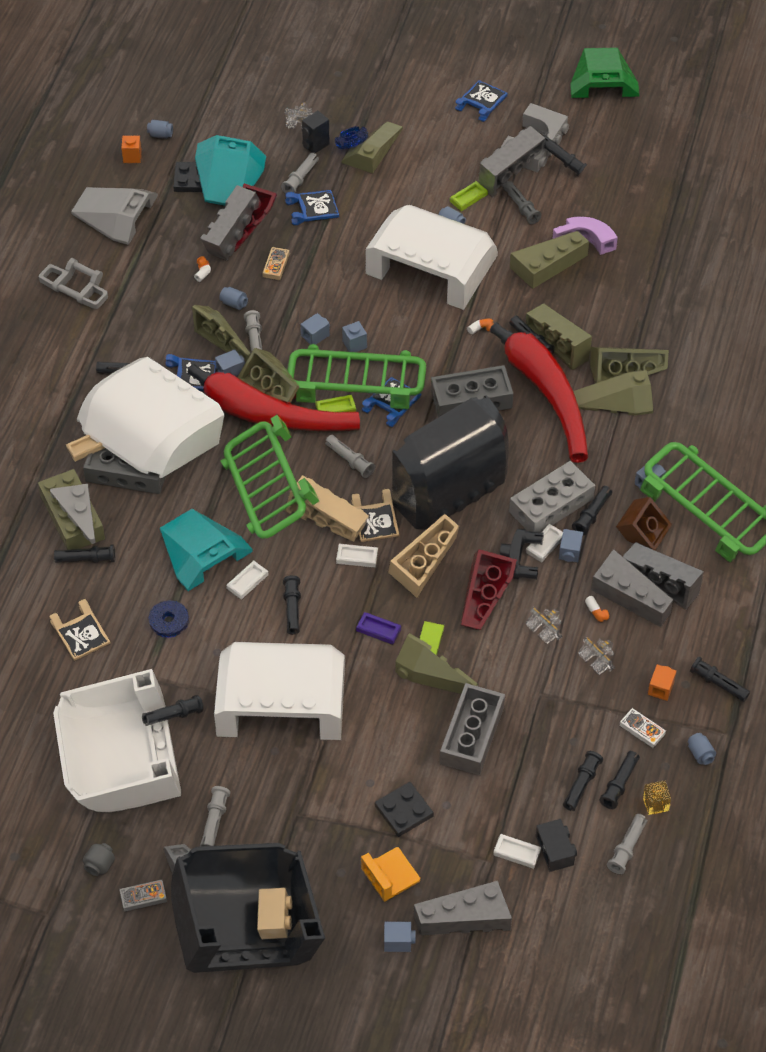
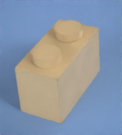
(273, 913)

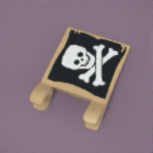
(381, 518)
(81, 634)

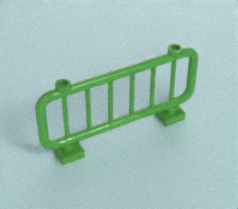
(398, 396)
(301, 496)
(728, 545)

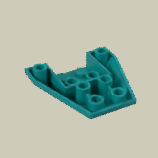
(225, 164)
(198, 544)

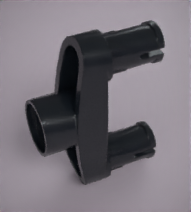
(514, 551)

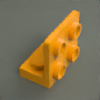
(389, 873)

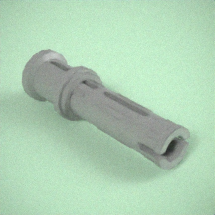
(296, 178)
(253, 329)
(355, 460)
(216, 810)
(624, 851)

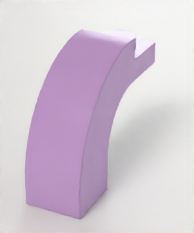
(593, 230)

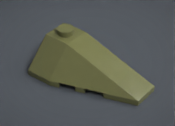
(215, 328)

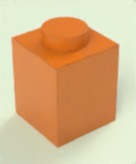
(131, 149)
(662, 682)

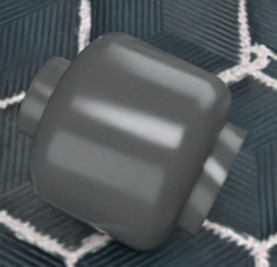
(98, 859)

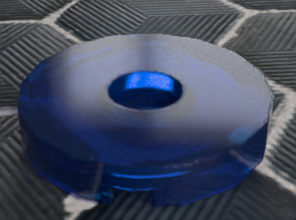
(351, 137)
(166, 609)

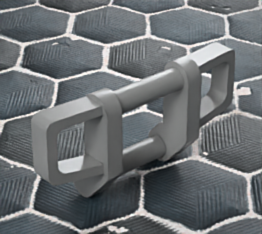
(66, 275)

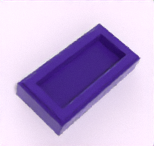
(378, 628)

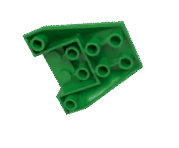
(603, 69)

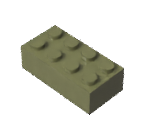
(69, 533)

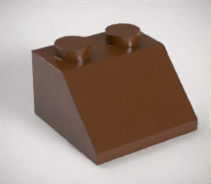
(644, 523)

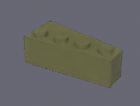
(548, 258)
(570, 341)

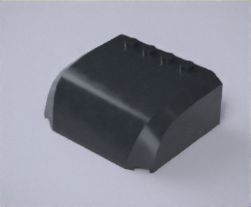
(450, 463)
(218, 907)

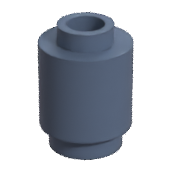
(160, 129)
(452, 214)
(233, 298)
(701, 749)

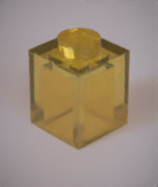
(656, 797)

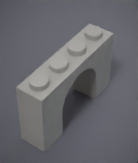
(547, 123)

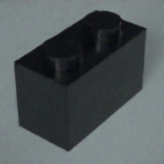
(315, 132)
(555, 845)

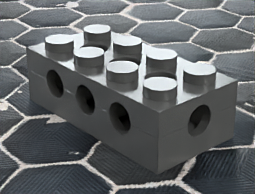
(456, 388)
(108, 469)

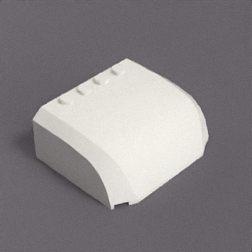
(433, 246)
(151, 417)
(280, 683)
(108, 751)

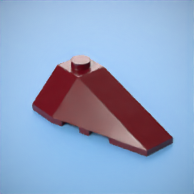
(266, 201)
(486, 584)

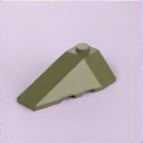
(372, 151)
(614, 361)
(268, 375)
(621, 393)
(425, 668)

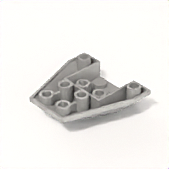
(113, 210)

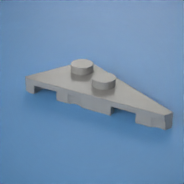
(77, 505)

